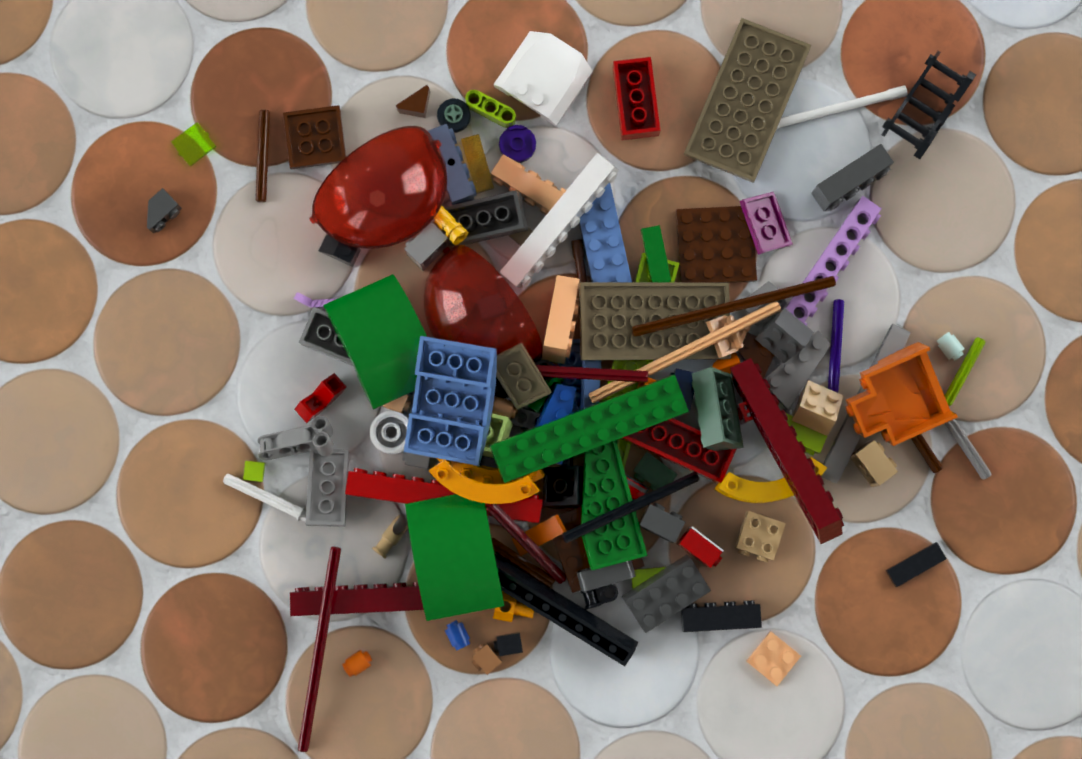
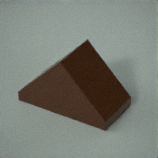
(415, 104)

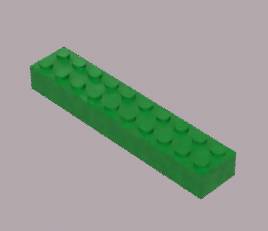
(588, 428)

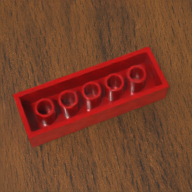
(683, 447)

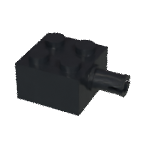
(563, 486)

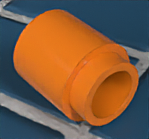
(357, 663)

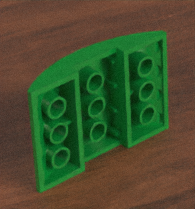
(379, 337)
(453, 556)

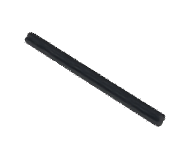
(630, 507)

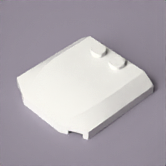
(545, 75)

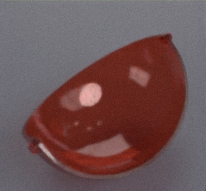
(383, 190)
(475, 304)

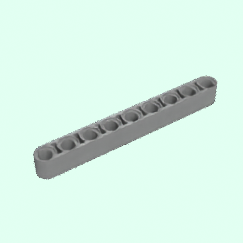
(847, 438)

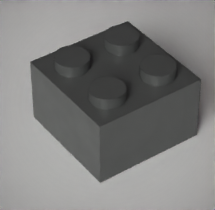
(784, 335)
(662, 523)

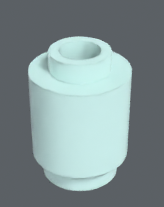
(950, 346)

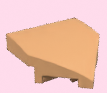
(730, 344)

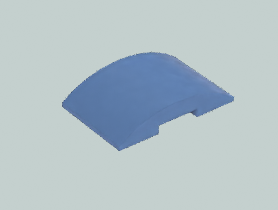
(452, 400)

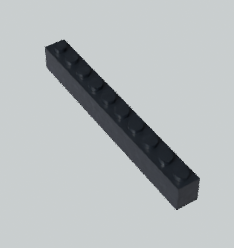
(565, 613)

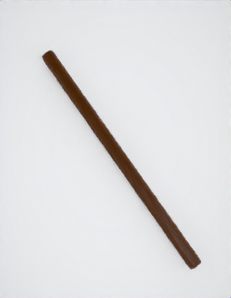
(733, 306)

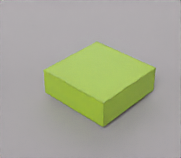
(254, 471)

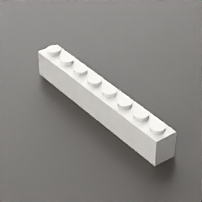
(559, 221)

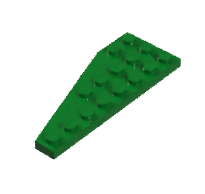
(604, 490)

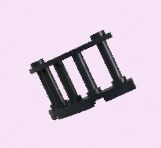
(938, 117)

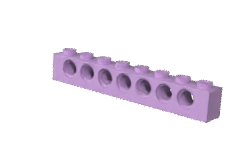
(869, 212)

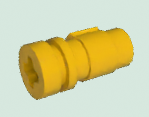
(447, 223)

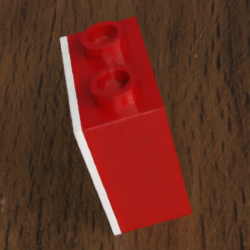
(700, 547)

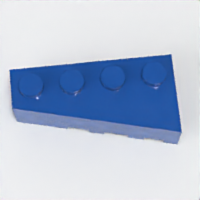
(557, 404)

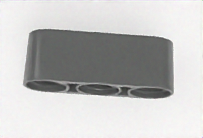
(605, 576)

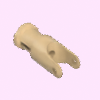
(389, 539)

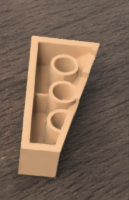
(529, 184)

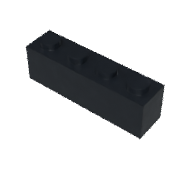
(721, 617)

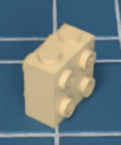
(759, 536)

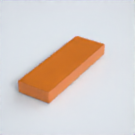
(543, 532)

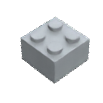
(426, 246)

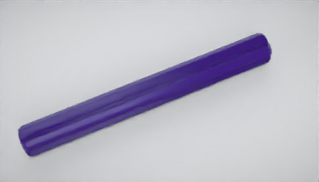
(836, 345)

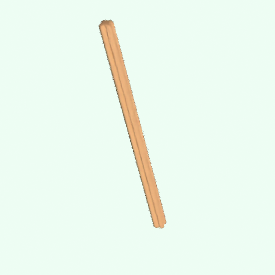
(690, 349)

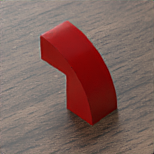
(321, 398)

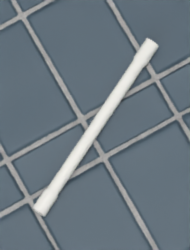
(890, 94)

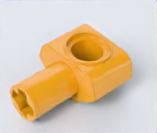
(517, 608)

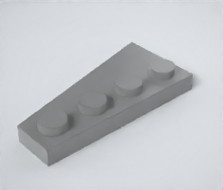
(792, 375)

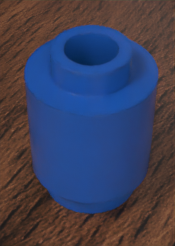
(457, 635)

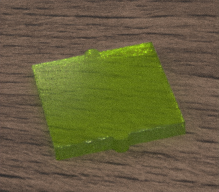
(193, 144)

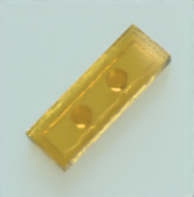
(477, 163)

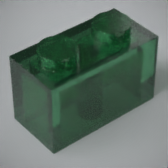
(653, 472)

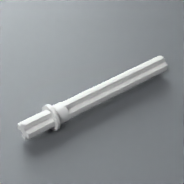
(266, 497)

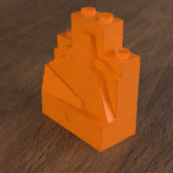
(899, 397)

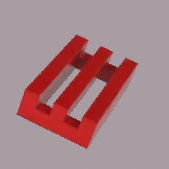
(742, 413)

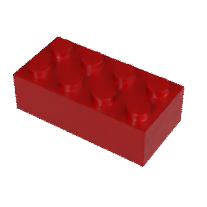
(636, 98)

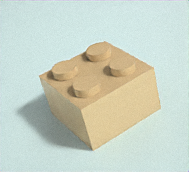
(817, 408)
(874, 463)

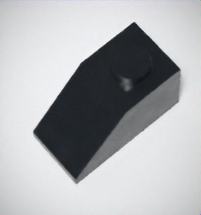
(339, 251)

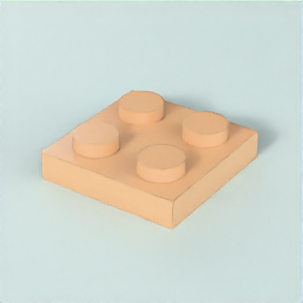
(773, 658)

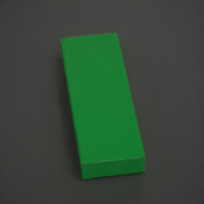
(655, 254)

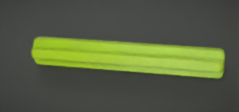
(964, 370)

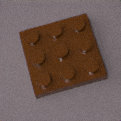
(314, 137)

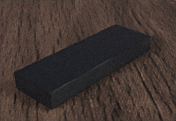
(916, 564)

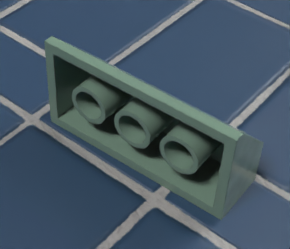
(717, 409)

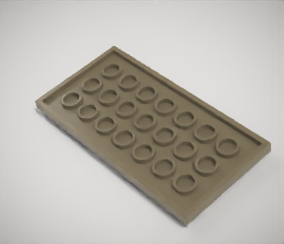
(747, 100)
(613, 308)

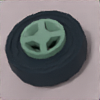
(454, 108)

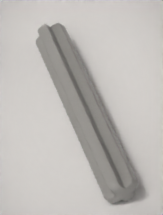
(968, 449)

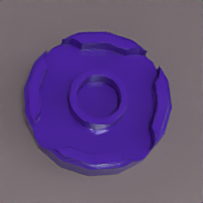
(517, 143)

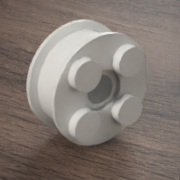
(379, 430)

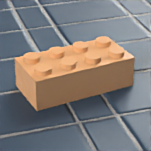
(561, 320)

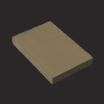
(520, 377)

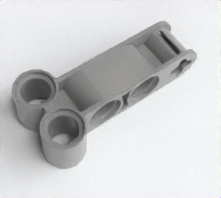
(298, 440)

